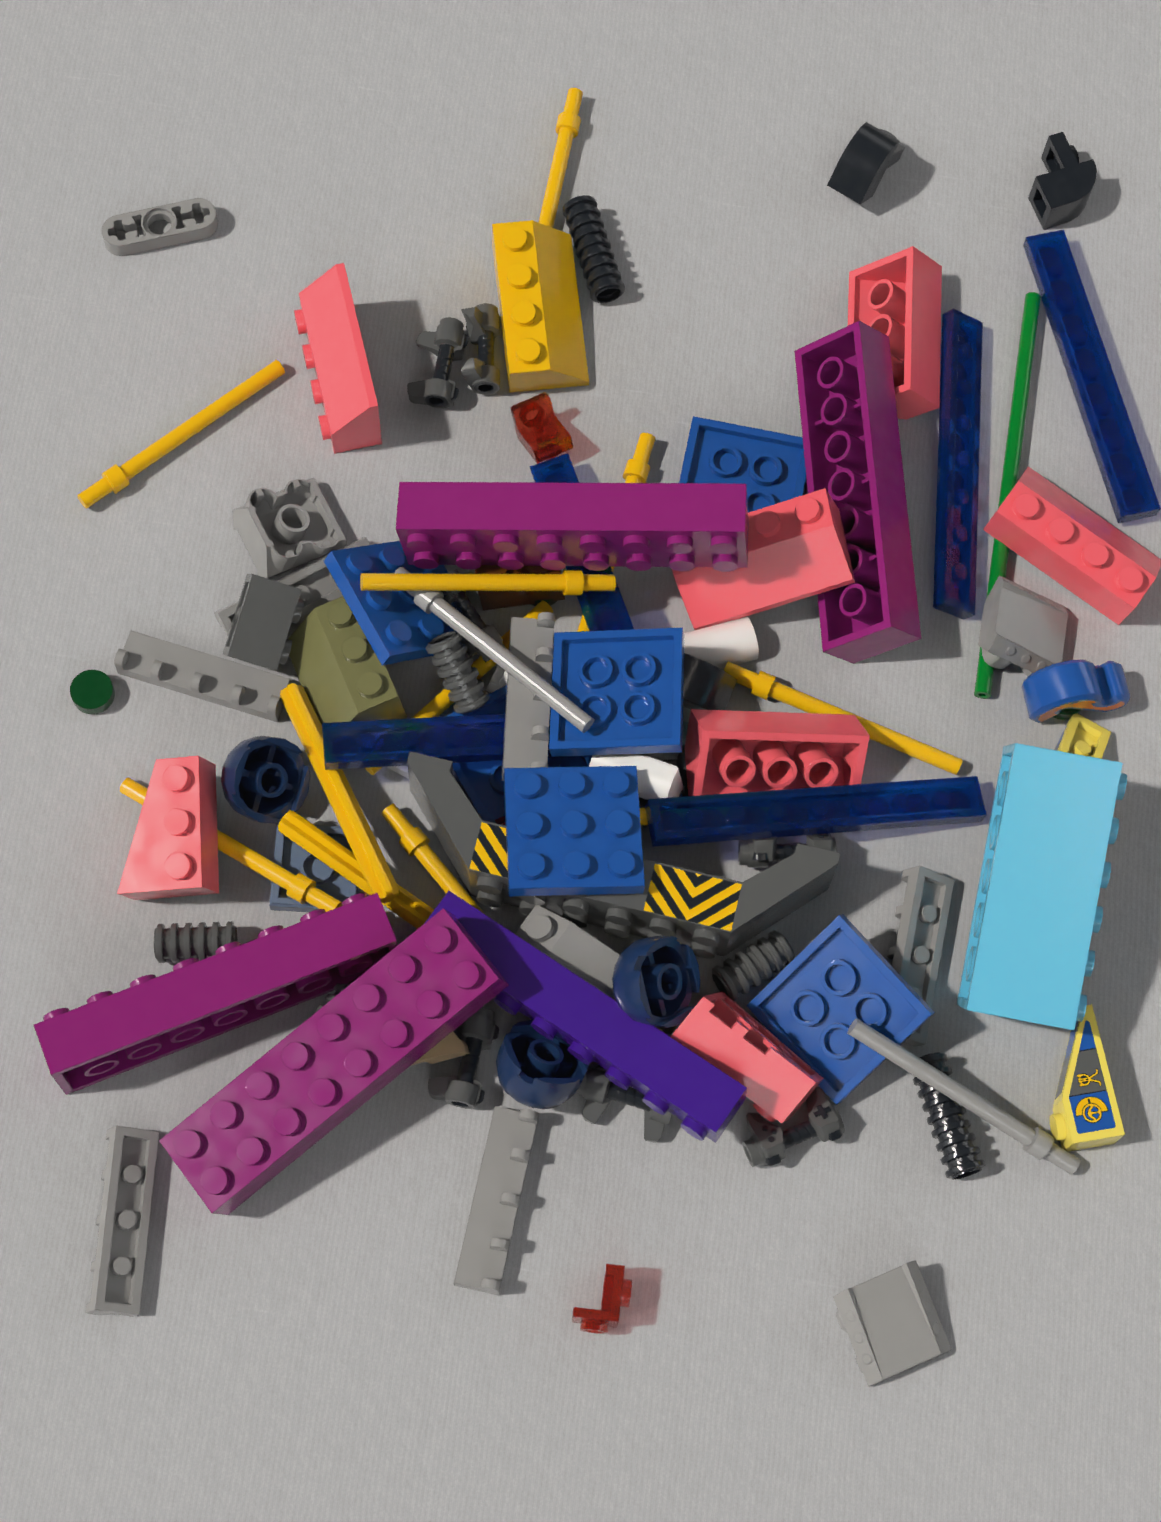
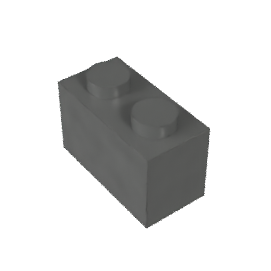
(263, 622)

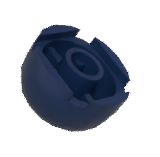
(265, 778)
(656, 981)
(537, 1069)

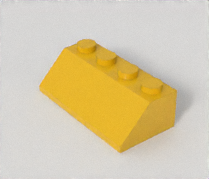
(539, 307)

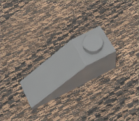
(570, 947)

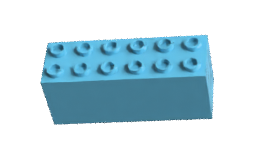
(1041, 886)

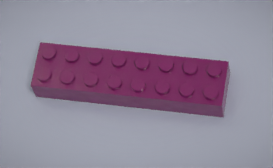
(857, 457)
(574, 525)
(215, 993)
(333, 1063)

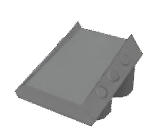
(287, 526)
(1021, 628)
(891, 1323)

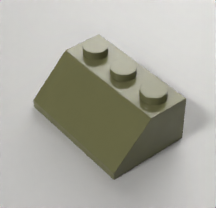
(342, 668)

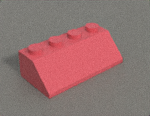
(904, 302)
(339, 363)
(1074, 546)
(792, 555)
(772, 751)

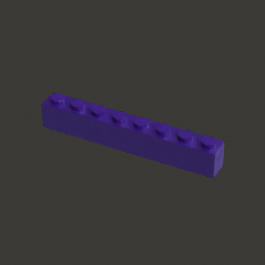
(601, 1031)

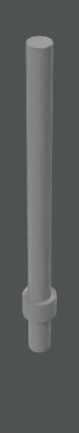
(433, 602)
(1034, 1141)

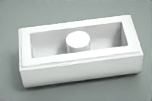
(723, 642)
(654, 777)

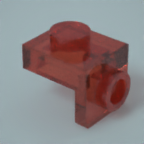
(540, 429)
(615, 1295)

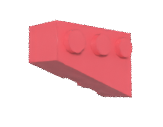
(175, 834)
(749, 1054)

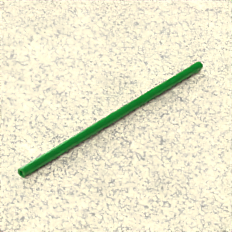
(1012, 458)

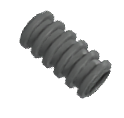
(457, 672)
(191, 941)
(753, 965)

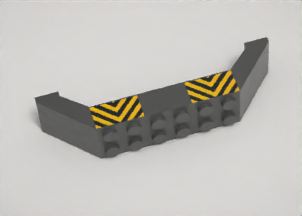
(696, 907)

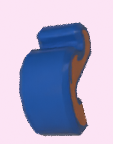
(1075, 686)

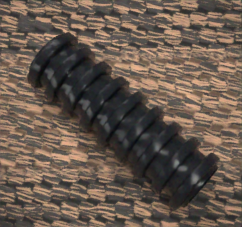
(593, 249)
(949, 1125)

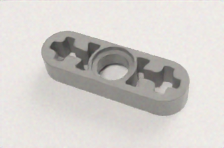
(150, 241)

